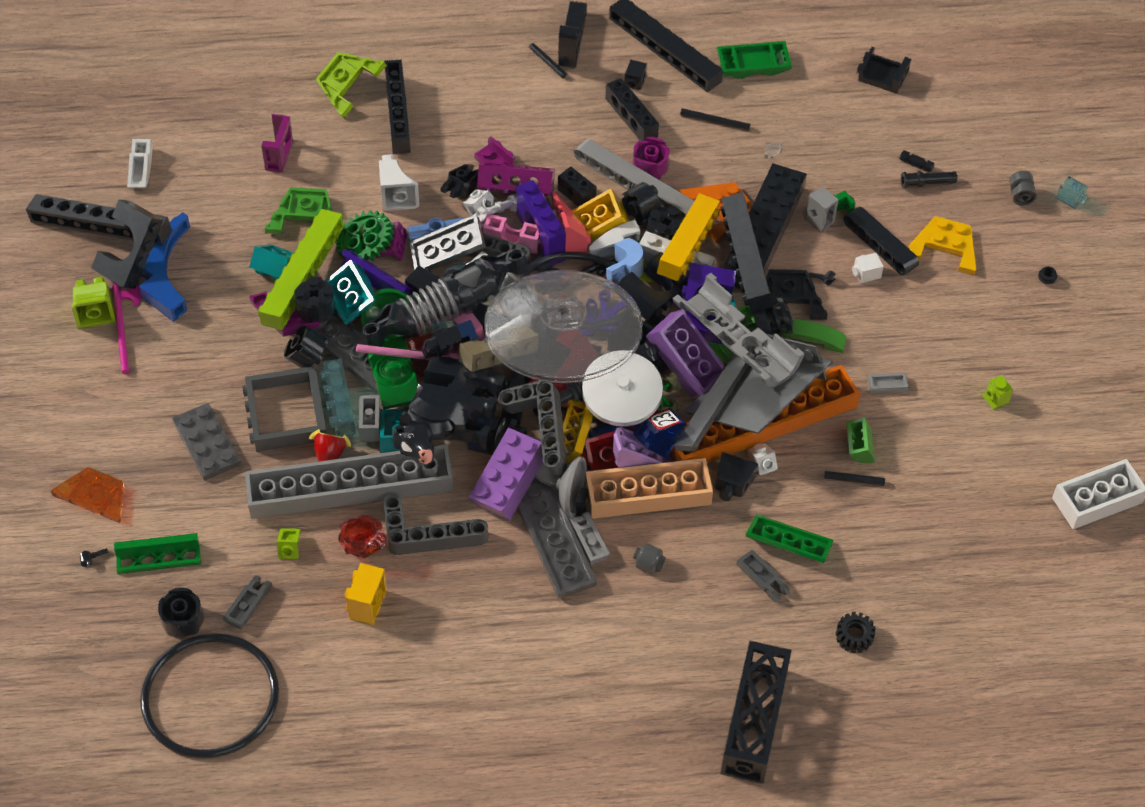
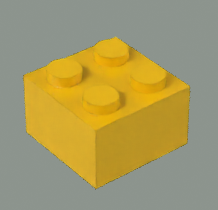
(366, 593)

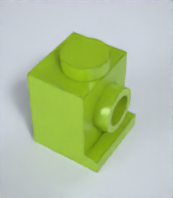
(998, 392)

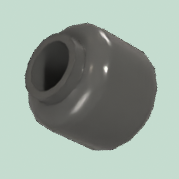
(649, 558)

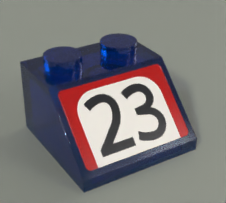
(660, 431)

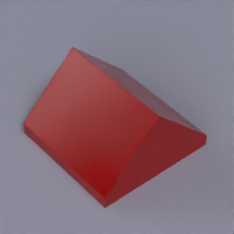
(599, 452)

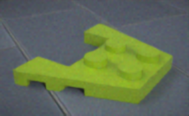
(341, 74)

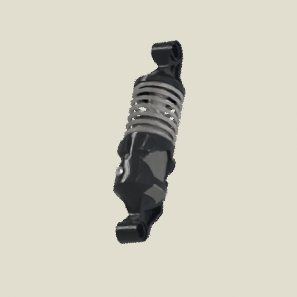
(451, 296)

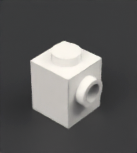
(867, 267)

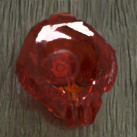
(362, 536)

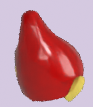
(328, 446)

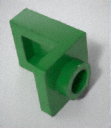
(845, 202)

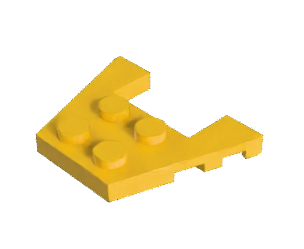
(950, 238)

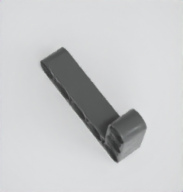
(542, 401)
(428, 533)

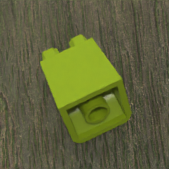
(92, 303)

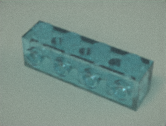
(339, 399)

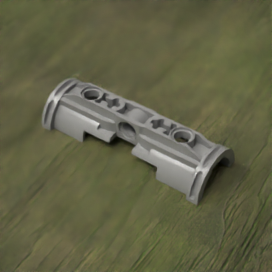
(715, 301)

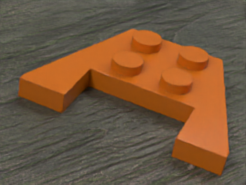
(717, 192)

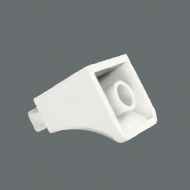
(397, 189)

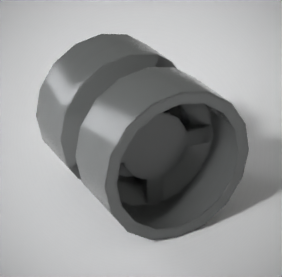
(1022, 188)

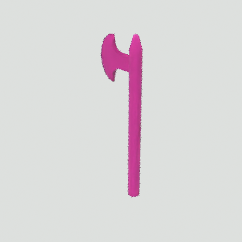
(135, 296)

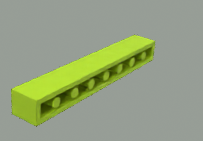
(302, 265)

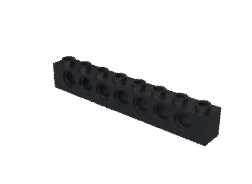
(85, 218)

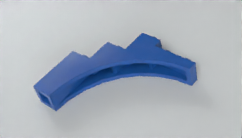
(157, 287)

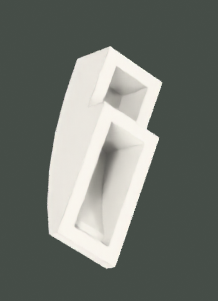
(140, 163)
(605, 246)

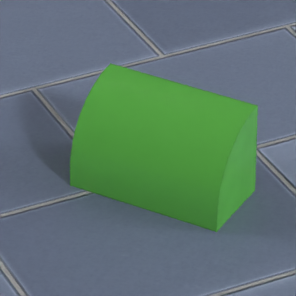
(860, 440)

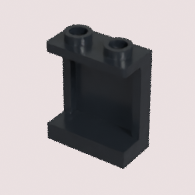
(883, 72)

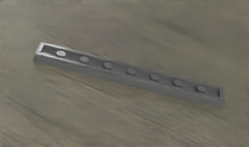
(712, 404)

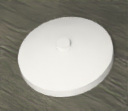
(625, 394)

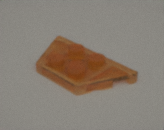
(93, 492)

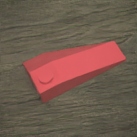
(576, 236)

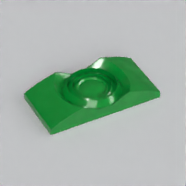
(754, 58)
(393, 376)

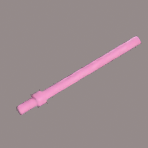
(396, 352)

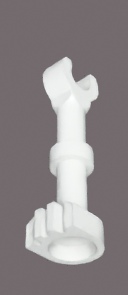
(510, 203)

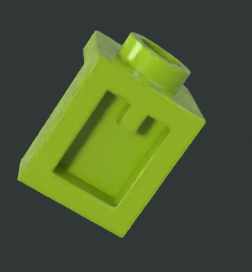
(288, 543)

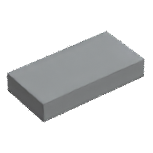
(887, 383)

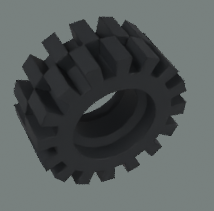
(857, 622)

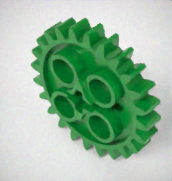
(366, 235)

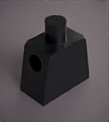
(734, 476)

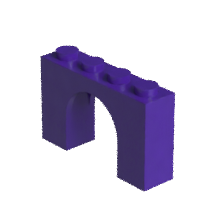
(535, 210)
(695, 279)

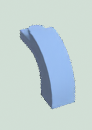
(629, 258)

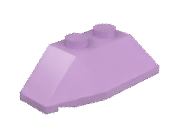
(632, 452)

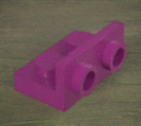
(495, 153)
(398, 243)

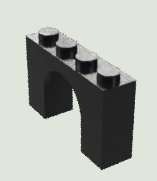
(145, 229)
(648, 299)

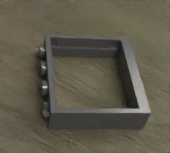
(275, 379)

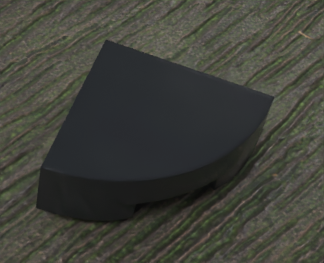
(579, 503)

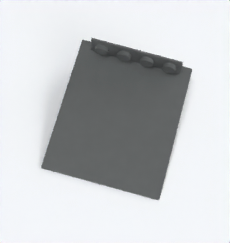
(755, 404)

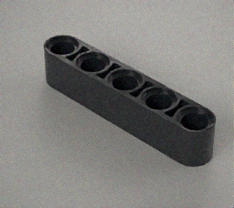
(881, 240)

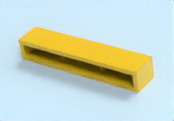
(689, 237)

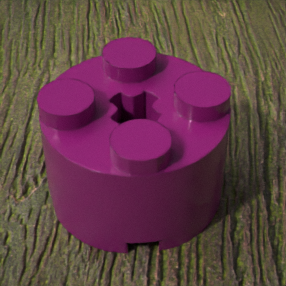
(652, 156)

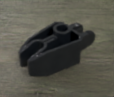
(461, 181)

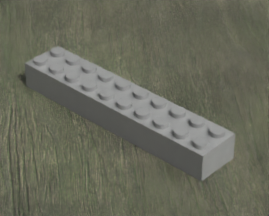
(345, 482)

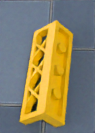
(582, 429)

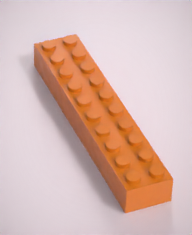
(814, 404)

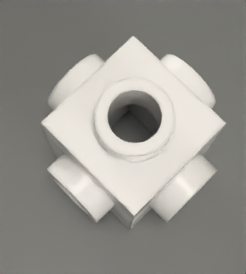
(478, 199)

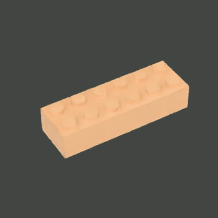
(648, 488)

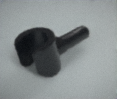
(827, 278)
(86, 556)

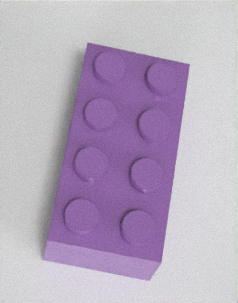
(686, 353)
(508, 474)

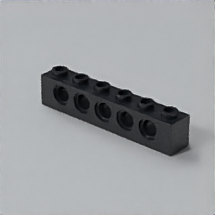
(397, 107)

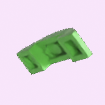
(816, 333)

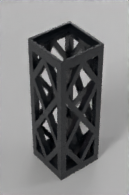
(745, 763)

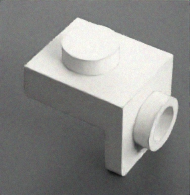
(764, 457)

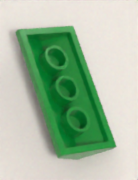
(789, 538)

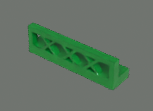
(158, 549)

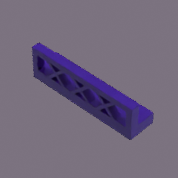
(378, 277)

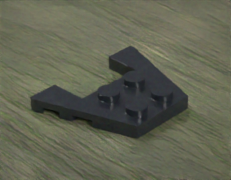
(796, 287)

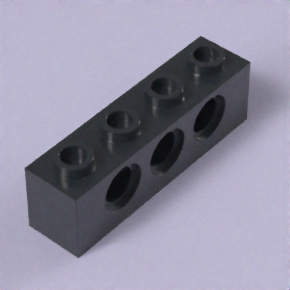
(631, 110)

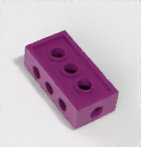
(487, 179)

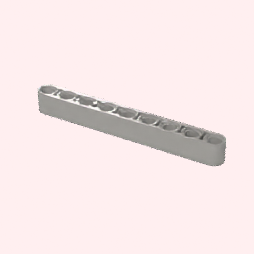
(628, 175)

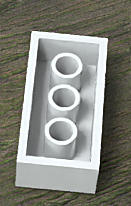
(1099, 494)

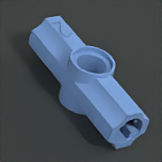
(433, 225)

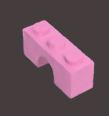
(528, 235)

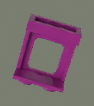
(276, 153)

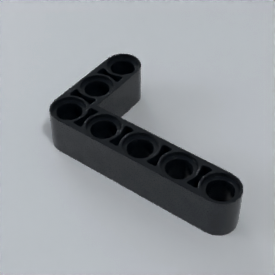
(571, 34)

